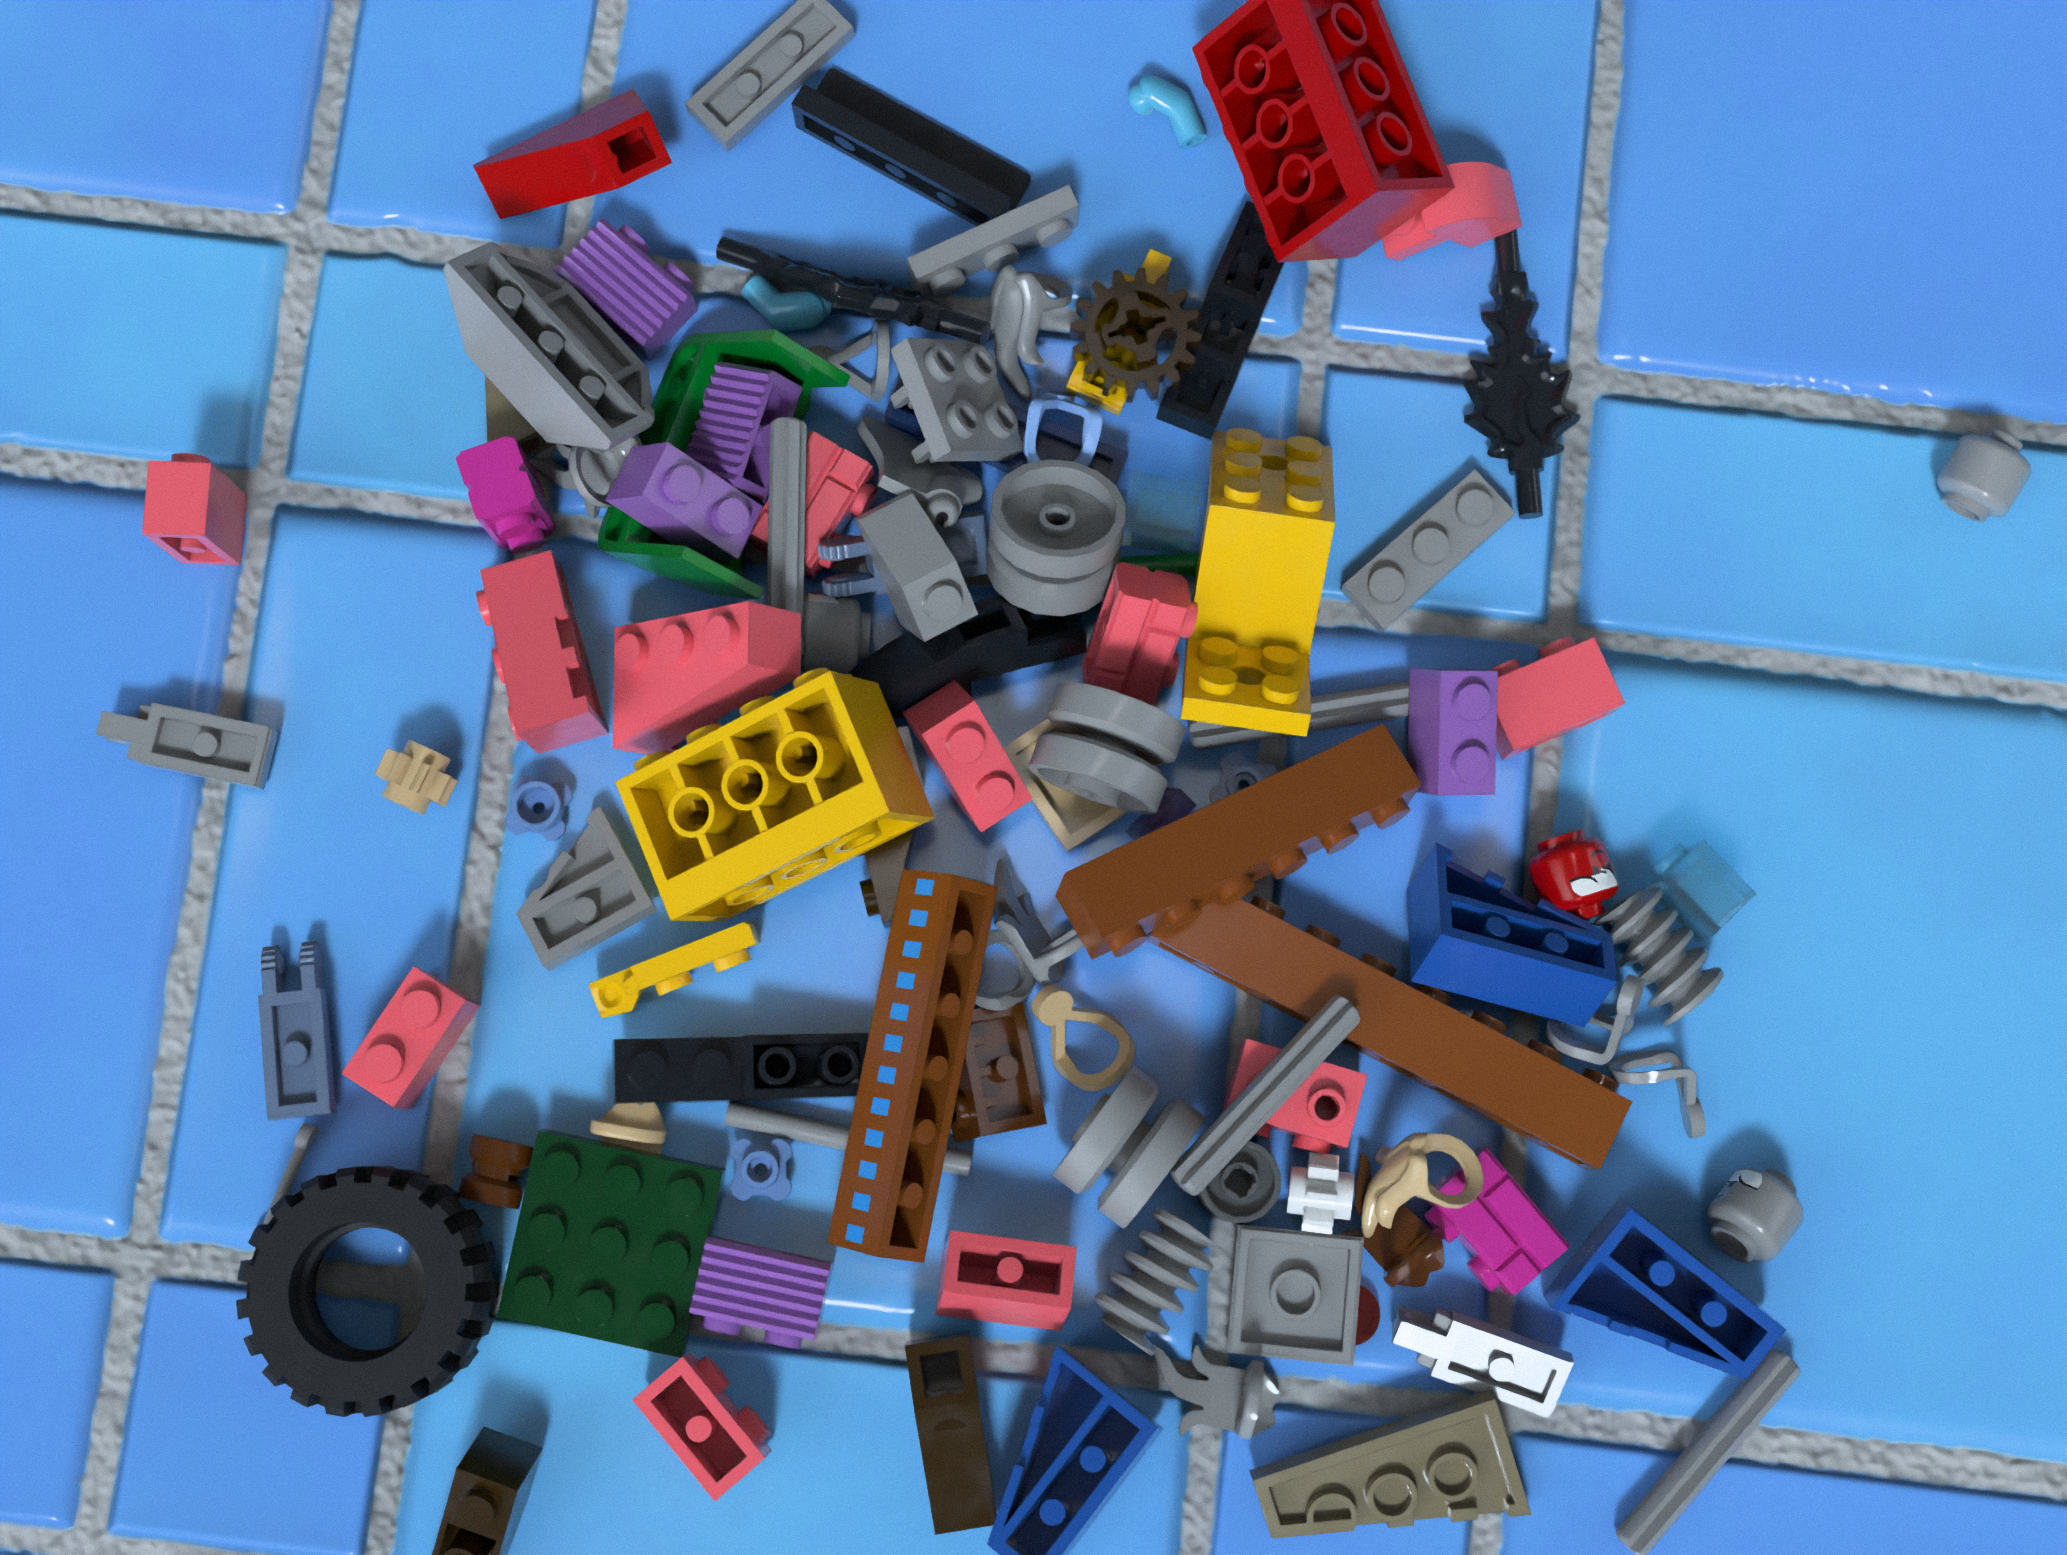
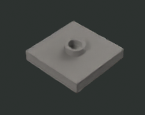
(1295, 1295)

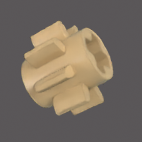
(416, 777)

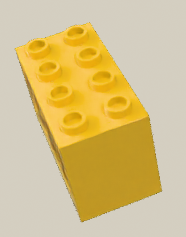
(773, 797)

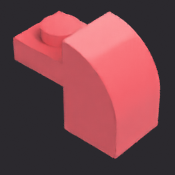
(1470, 214)

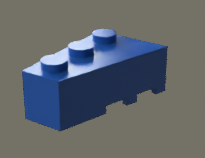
(1660, 1292)
(1072, 1460)

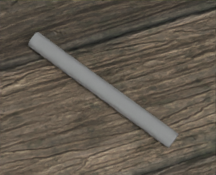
(818, 1132)

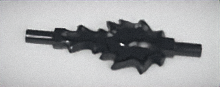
(876, 299)
(1518, 396)

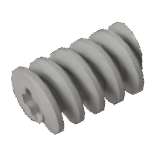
(1661, 952)
(1155, 1279)

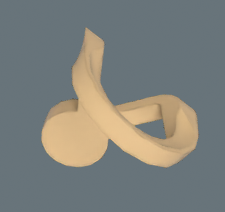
(1054, 1006)

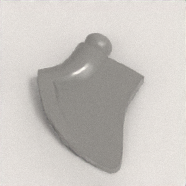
(937, 486)

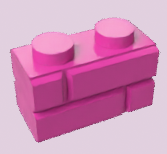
(506, 494)
(1499, 1228)

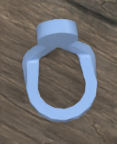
(1058, 400)

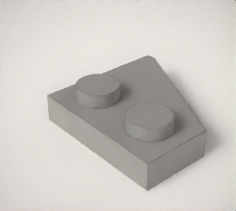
(585, 897)

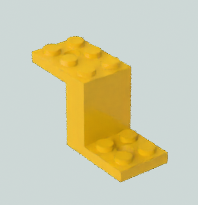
(1259, 582)

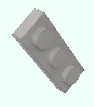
(769, 70)
(994, 243)
(1427, 551)

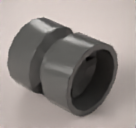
(1243, 1187)

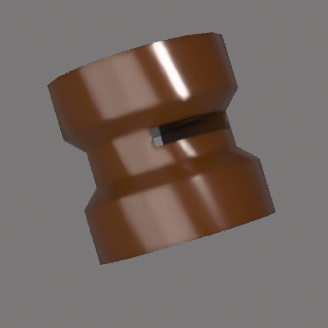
(495, 1171)

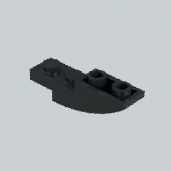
(979, 648)
(737, 1068)

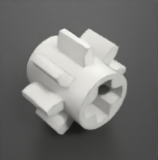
(1320, 1193)

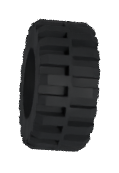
(285, 1306)

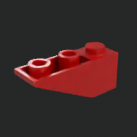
(575, 158)

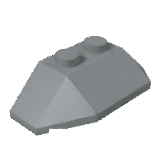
(548, 350)

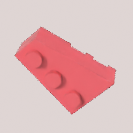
(540, 653)
(697, 668)

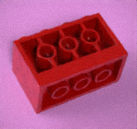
(1322, 123)

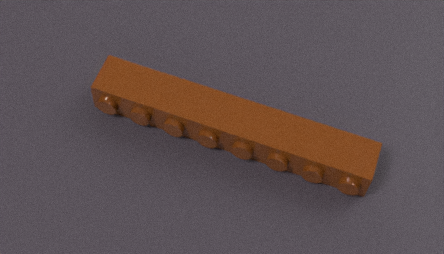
(1406, 1027)

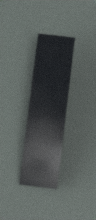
(1228, 327)

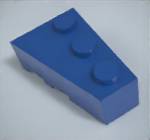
(1502, 948)

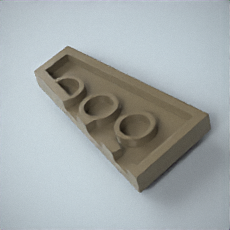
(1416, 1468)

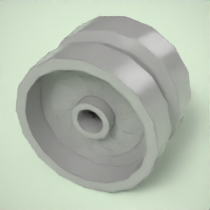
(1054, 537)
(1107, 747)
(1122, 1141)

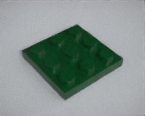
(610, 1242)

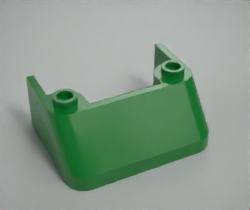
(675, 413)

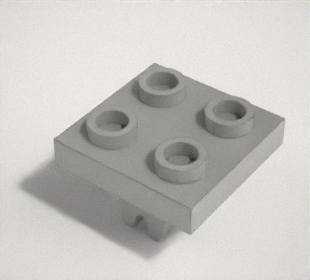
(955, 401)

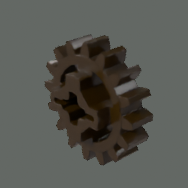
(1112, 344)

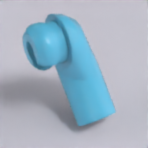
(1174, 103)
(786, 310)

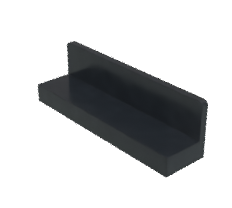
(909, 148)

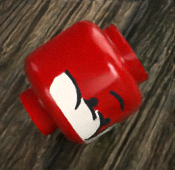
(1574, 873)

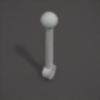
(303, 1142)

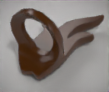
(1408, 1248)

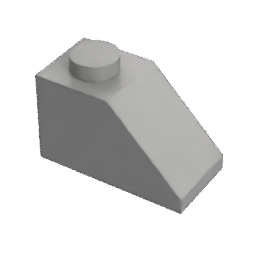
(916, 567)

